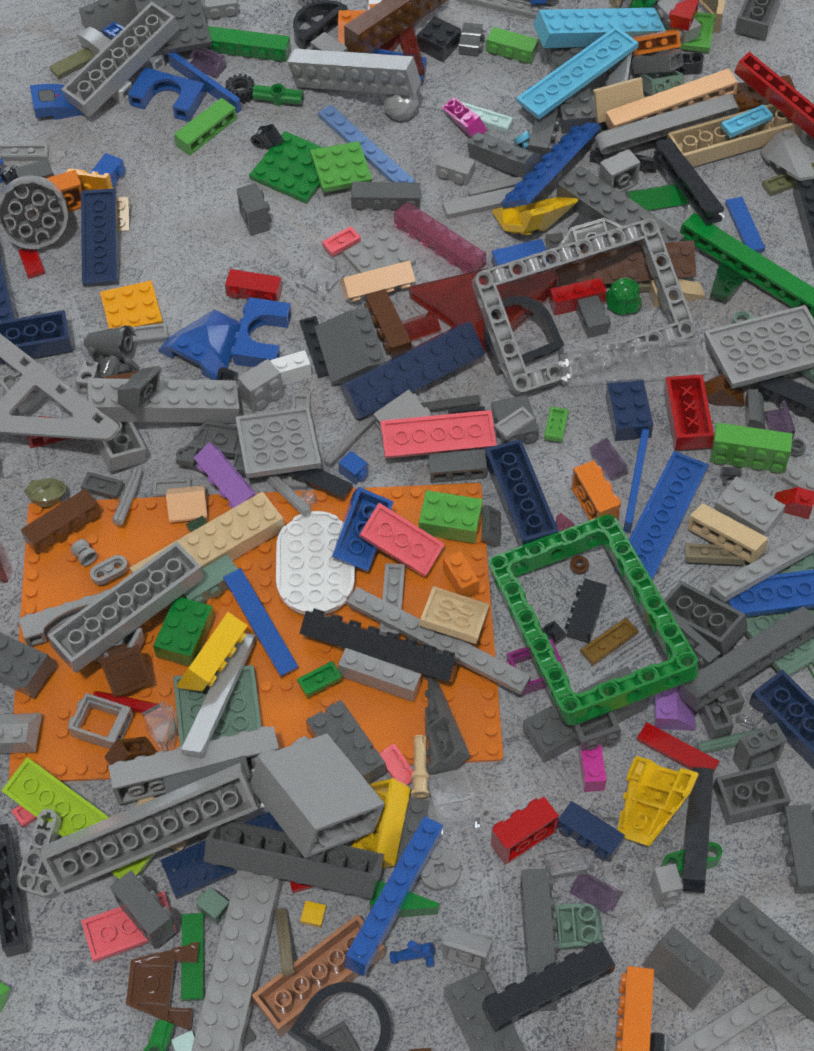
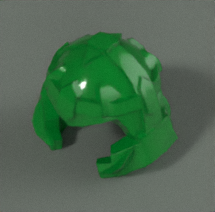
(624, 296)

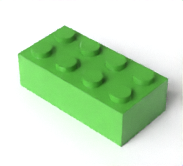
(751, 447)

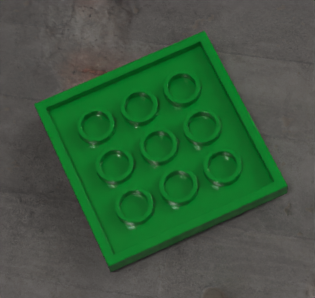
(289, 168)

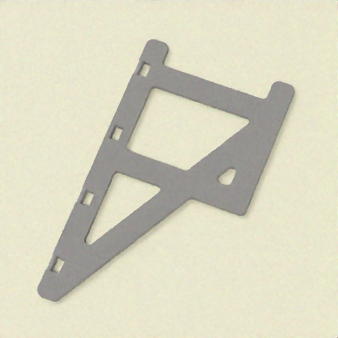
(36, 376)

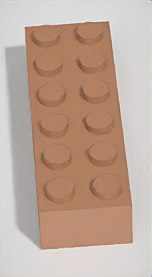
(286, 996)

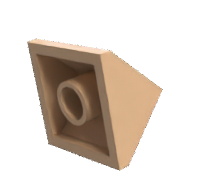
(186, 503)

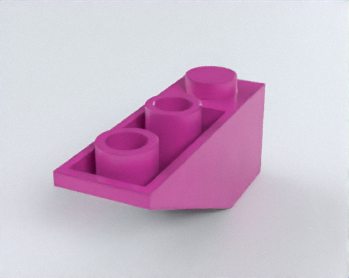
(464, 117)

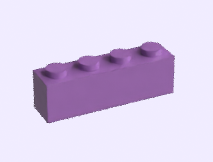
(224, 475)

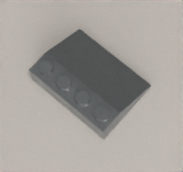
(349, 345)

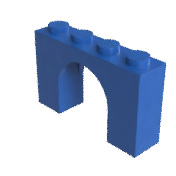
(152, 82)
(257, 314)

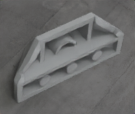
(589, 229)

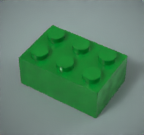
(184, 631)

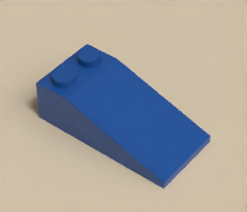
(349, 545)

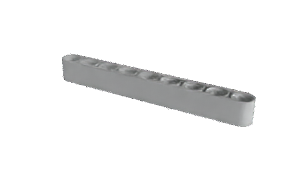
(662, 124)

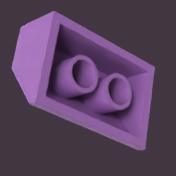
(672, 711)

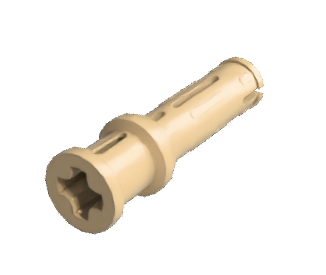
(420, 775)

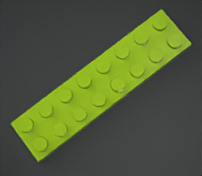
(39, 790)

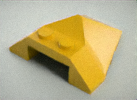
(534, 216)
(652, 799)

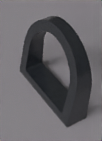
(551, 331)
(334, 989)

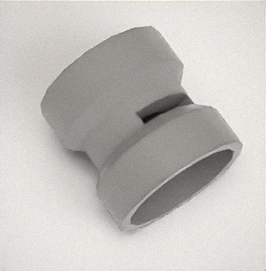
(83, 551)

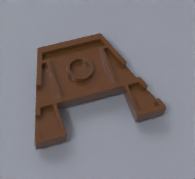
(152, 983)

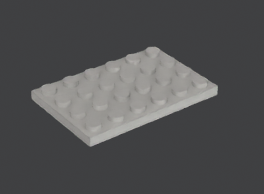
(764, 346)

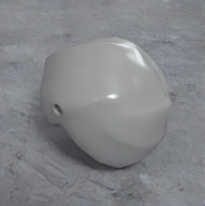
(400, 106)

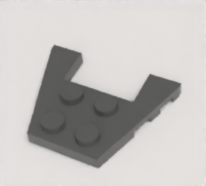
(219, 434)

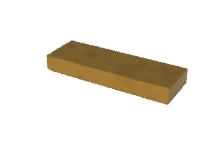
(609, 641)

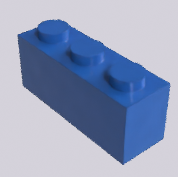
(516, 252)

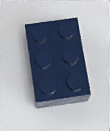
(628, 410)

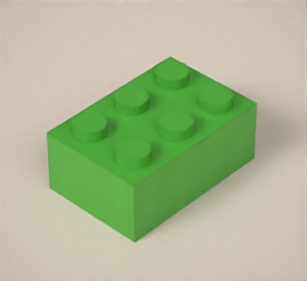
(451, 516)

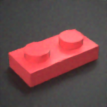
(341, 241)

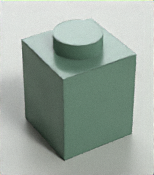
(212, 905)

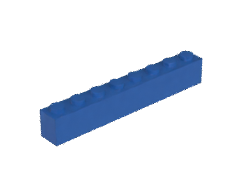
(393, 896)

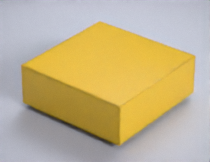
(313, 914)

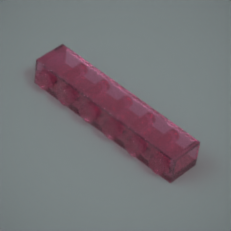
(439, 238)

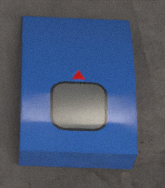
(50, 101)

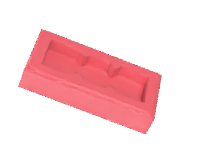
(396, 764)

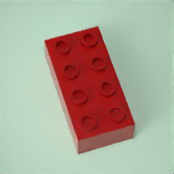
(688, 412)

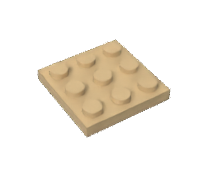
(454, 615)

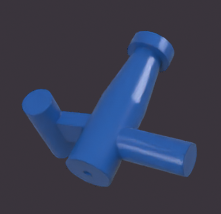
(413, 952)

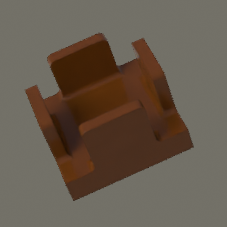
(125, 669)

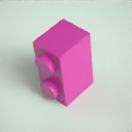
(592, 769)

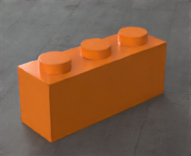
(657, 41)

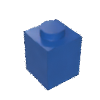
(353, 468)

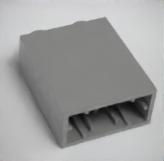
(315, 794)

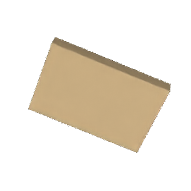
(616, 96)

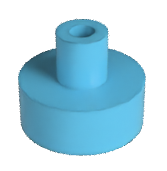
(522, 139)

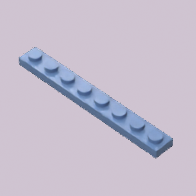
(372, 152)

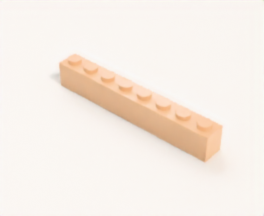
(674, 98)

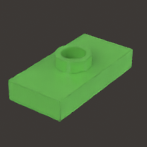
(556, 424)

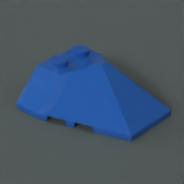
(205, 342)

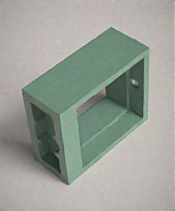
(665, 81)

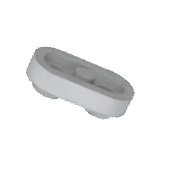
(108, 569)

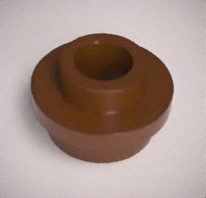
(579, 569)

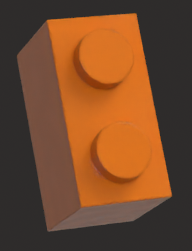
(460, 574)

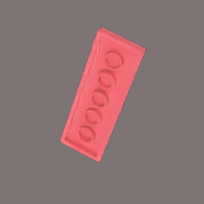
(437, 434)

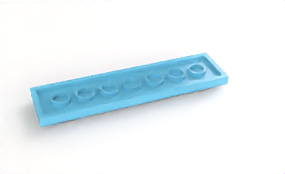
(577, 72)

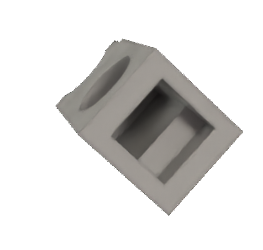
(88, 370)

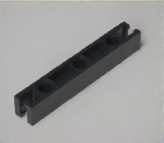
(688, 181)
(698, 832)

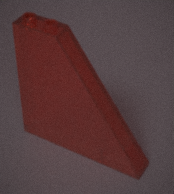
(456, 301)

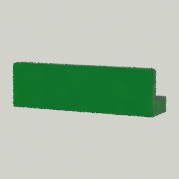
(657, 197)

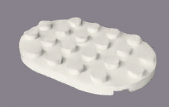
(305, 566)

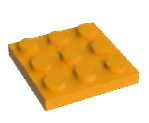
(131, 305)

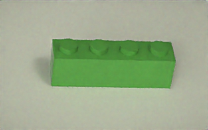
(205, 126)

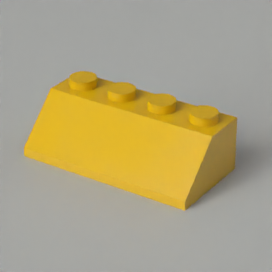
(213, 654)
(390, 823)

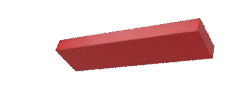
(675, 748)

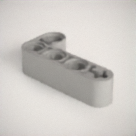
(33, 850)

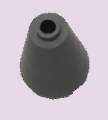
(113, 341)

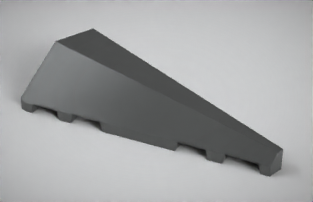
(445, 742)

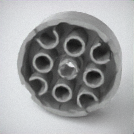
(29, 194)

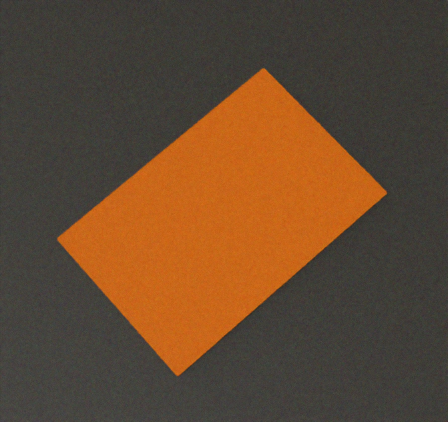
(386, 719)

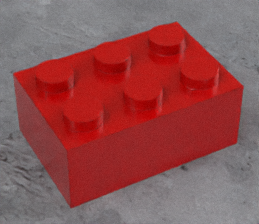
(524, 829)

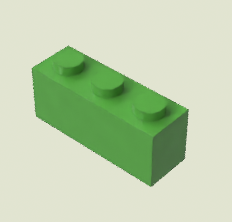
(512, 45)

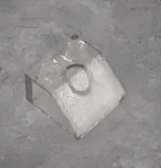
(162, 726)

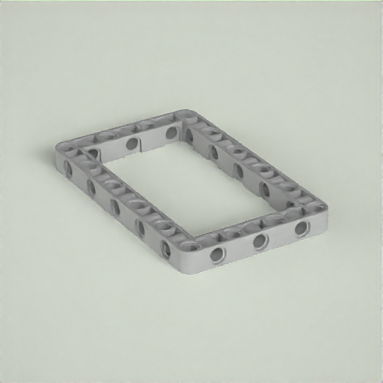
(501, 330)

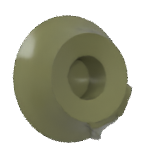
(45, 491)

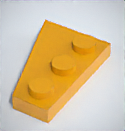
(94, 180)

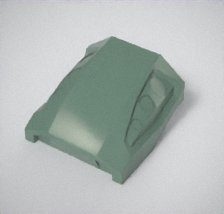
(578, 925)

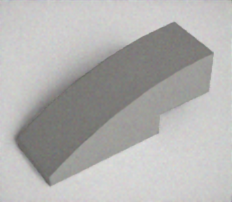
(93, 40)

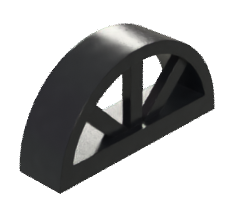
(328, 9)

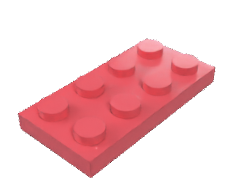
(401, 540)
(114, 932)

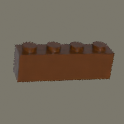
(388, 323)
(61, 521)

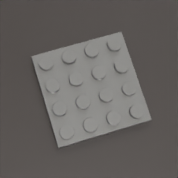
(277, 442)

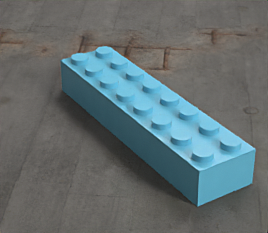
(583, 26)

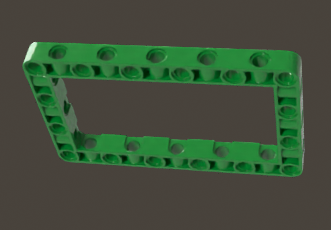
(615, 693)

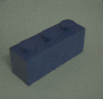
(590, 831)

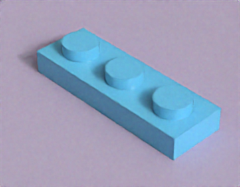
(746, 121)

